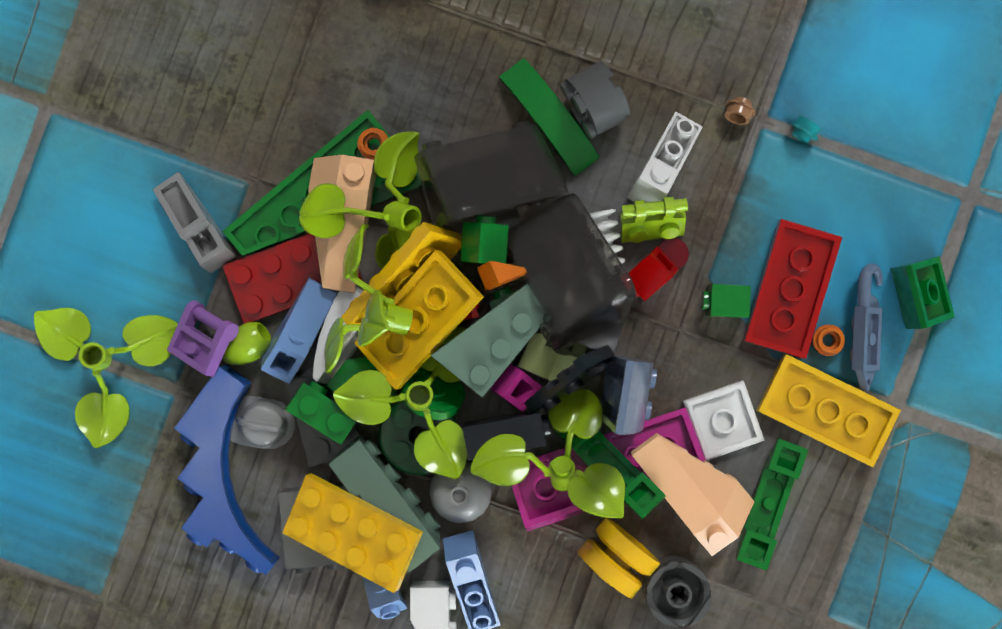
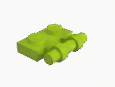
(653, 220)

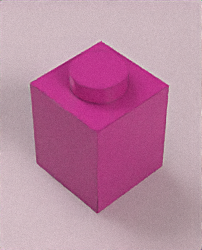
(515, 387)

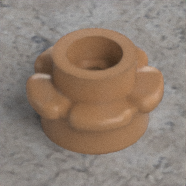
(739, 110)

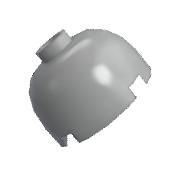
(460, 498)

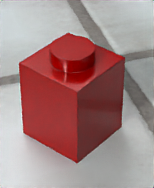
(652, 273)

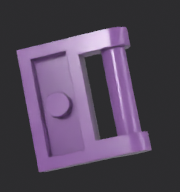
(196, 347)

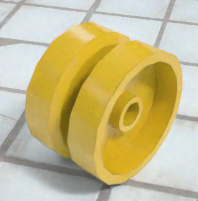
(615, 561)

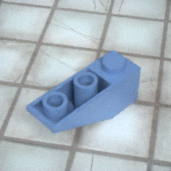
(297, 331)
(470, 580)

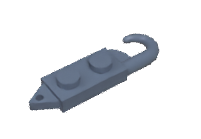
(866, 328)

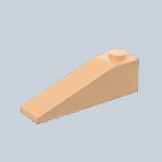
(357, 181)
(702, 496)

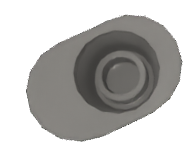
(262, 423)

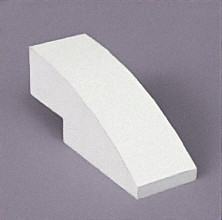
(338, 308)

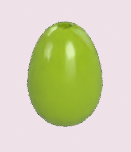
(248, 345)

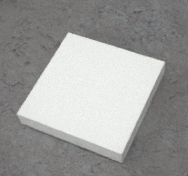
(724, 420)

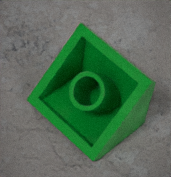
(922, 293)

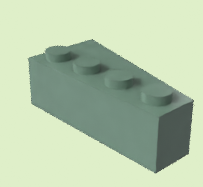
(493, 341)
(378, 484)

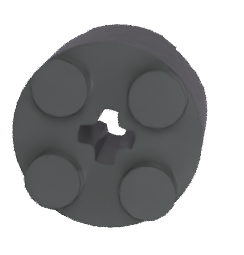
(595, 99)
(677, 608)

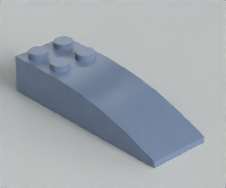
(626, 394)

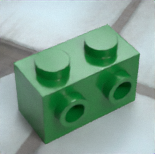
(320, 412)

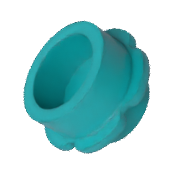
(805, 129)

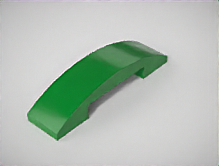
(550, 116)
(640, 491)
(770, 499)

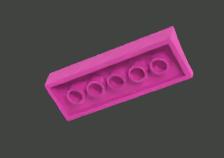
(543, 504)

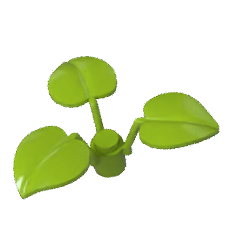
(394, 160)
(377, 317)
(63, 333)
(367, 401)
(595, 491)

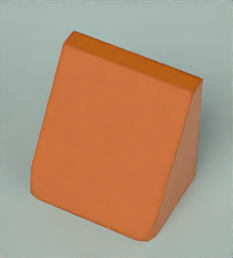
(496, 274)

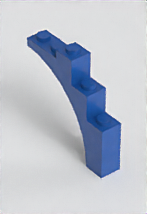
(218, 514)

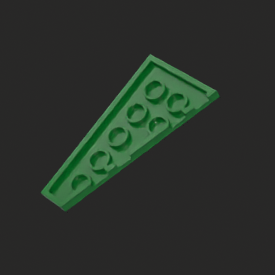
(277, 213)

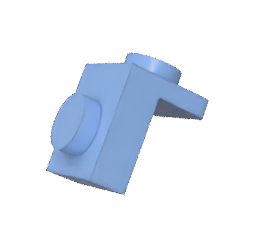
(382, 601)

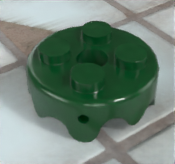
(396, 440)

